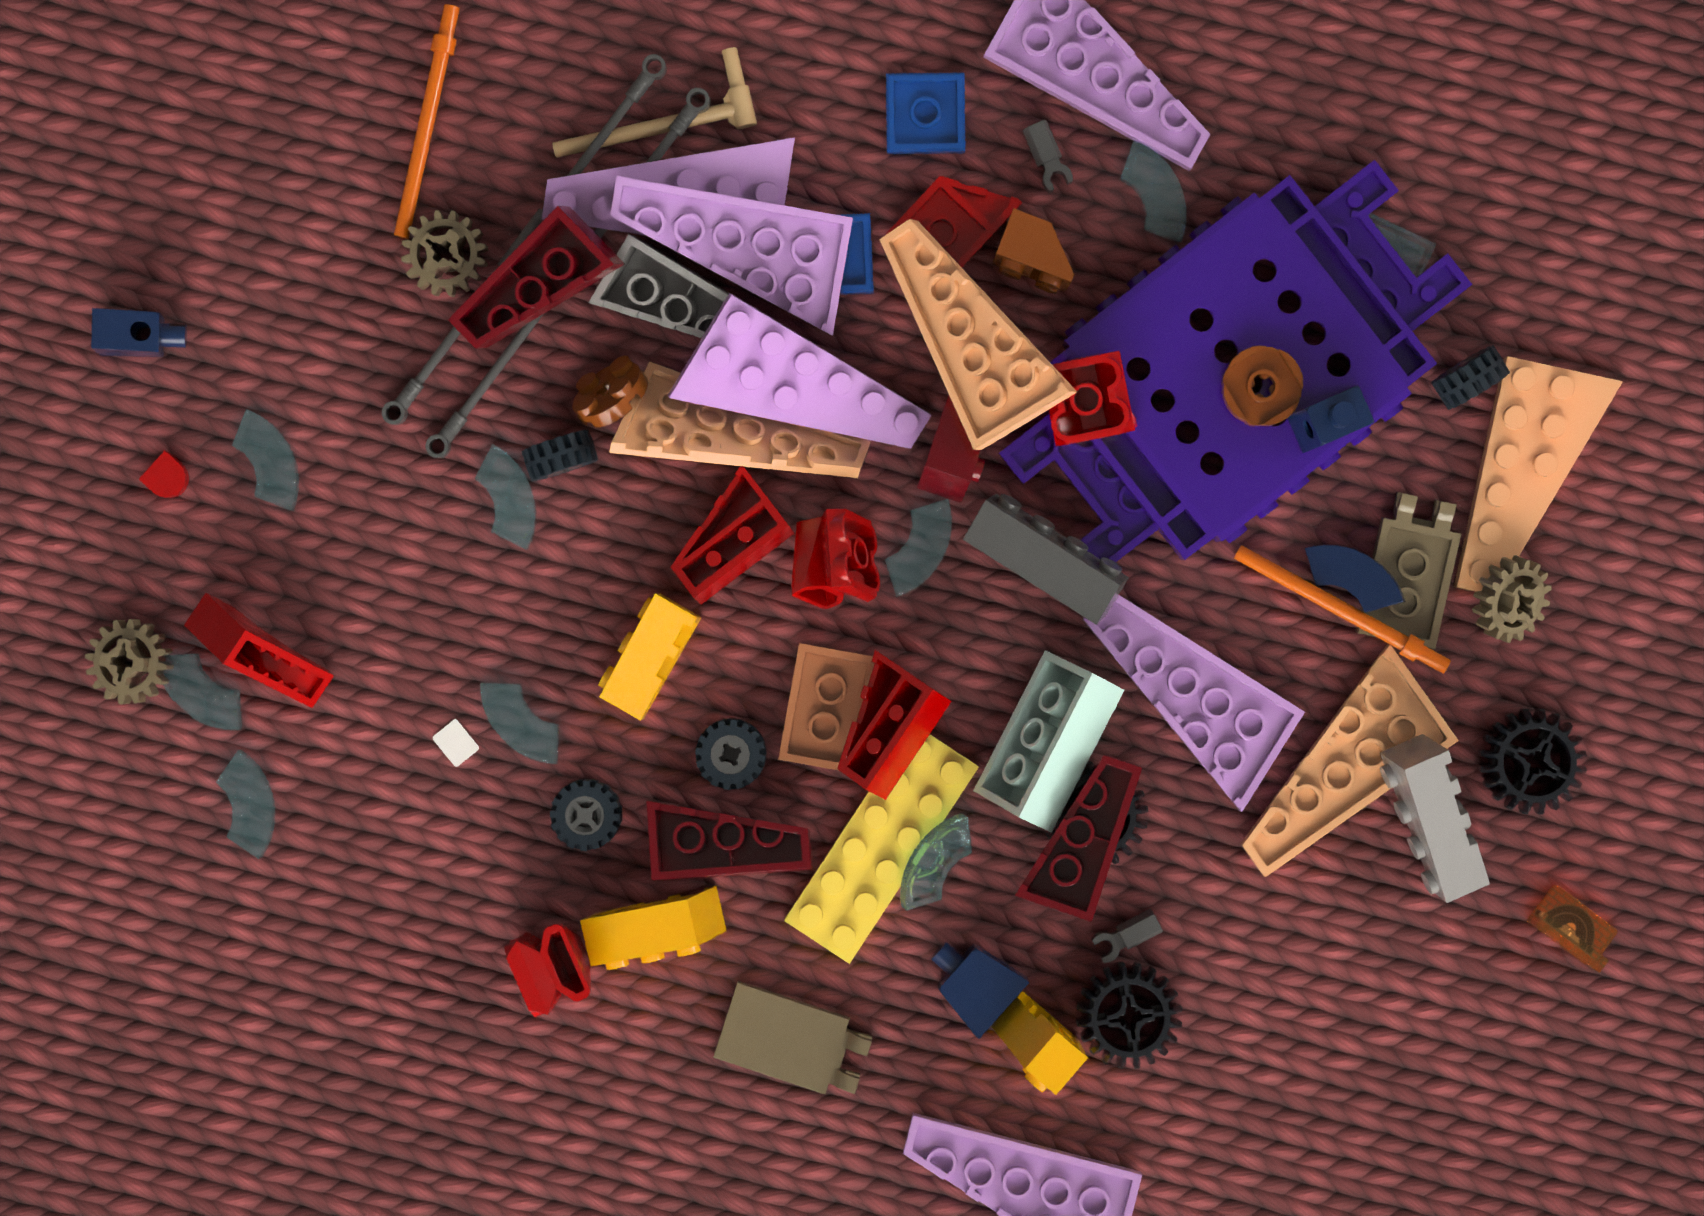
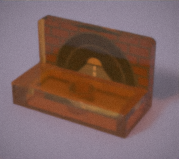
(1573, 927)

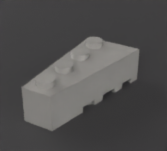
(659, 290)
(1434, 817)

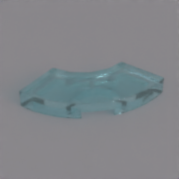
(1159, 191)
(272, 460)
(511, 497)
(924, 547)
(200, 696)
(518, 724)
(251, 804)
(933, 860)

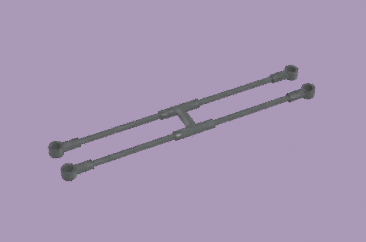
(415, 385)

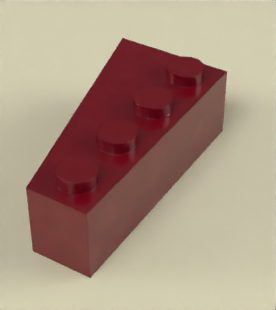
(539, 275)
(951, 459)
(711, 844)
(1081, 850)

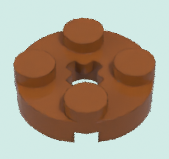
(1267, 363)
(607, 394)

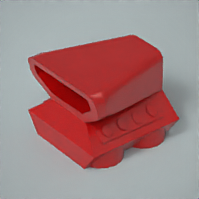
(1101, 401)
(834, 558)
(549, 967)

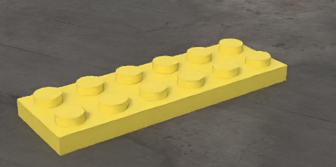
(874, 848)

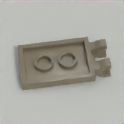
(1422, 562)
(789, 1040)

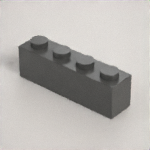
(1045, 557)

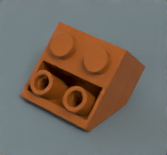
(1033, 251)

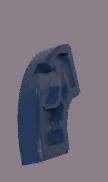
(1356, 573)

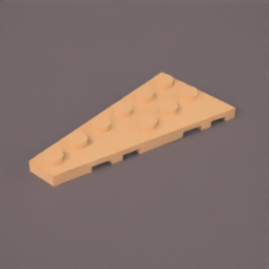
(981, 355)
(718, 436)
(1531, 444)
(1345, 762)

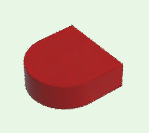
(166, 476)

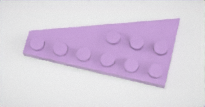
(1088, 65)
(745, 172)
(765, 247)
(773, 373)
(1213, 708)
(1020, 1175)

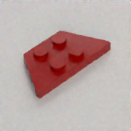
(960, 216)

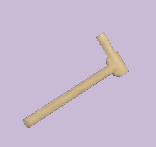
(736, 108)

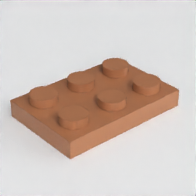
(823, 704)

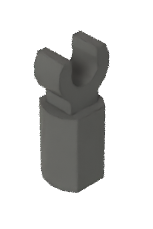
(1046, 153)
(1129, 934)

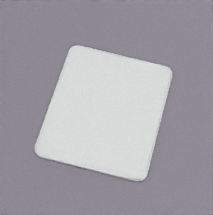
(455, 742)

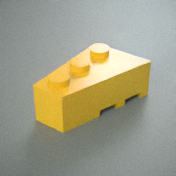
(648, 655)
(653, 929)
(1040, 1044)

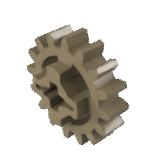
(452, 240)
(1511, 602)
(125, 675)

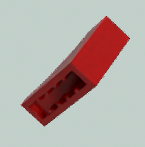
(255, 652)

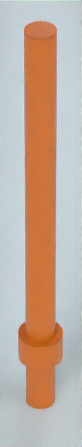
(443, 46)
(1409, 646)

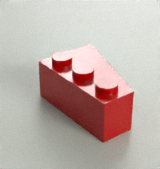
(731, 539)
(890, 726)

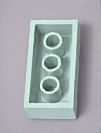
(1048, 741)

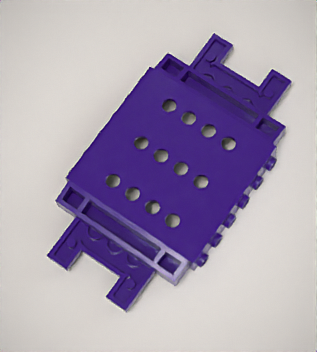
(1344, 281)

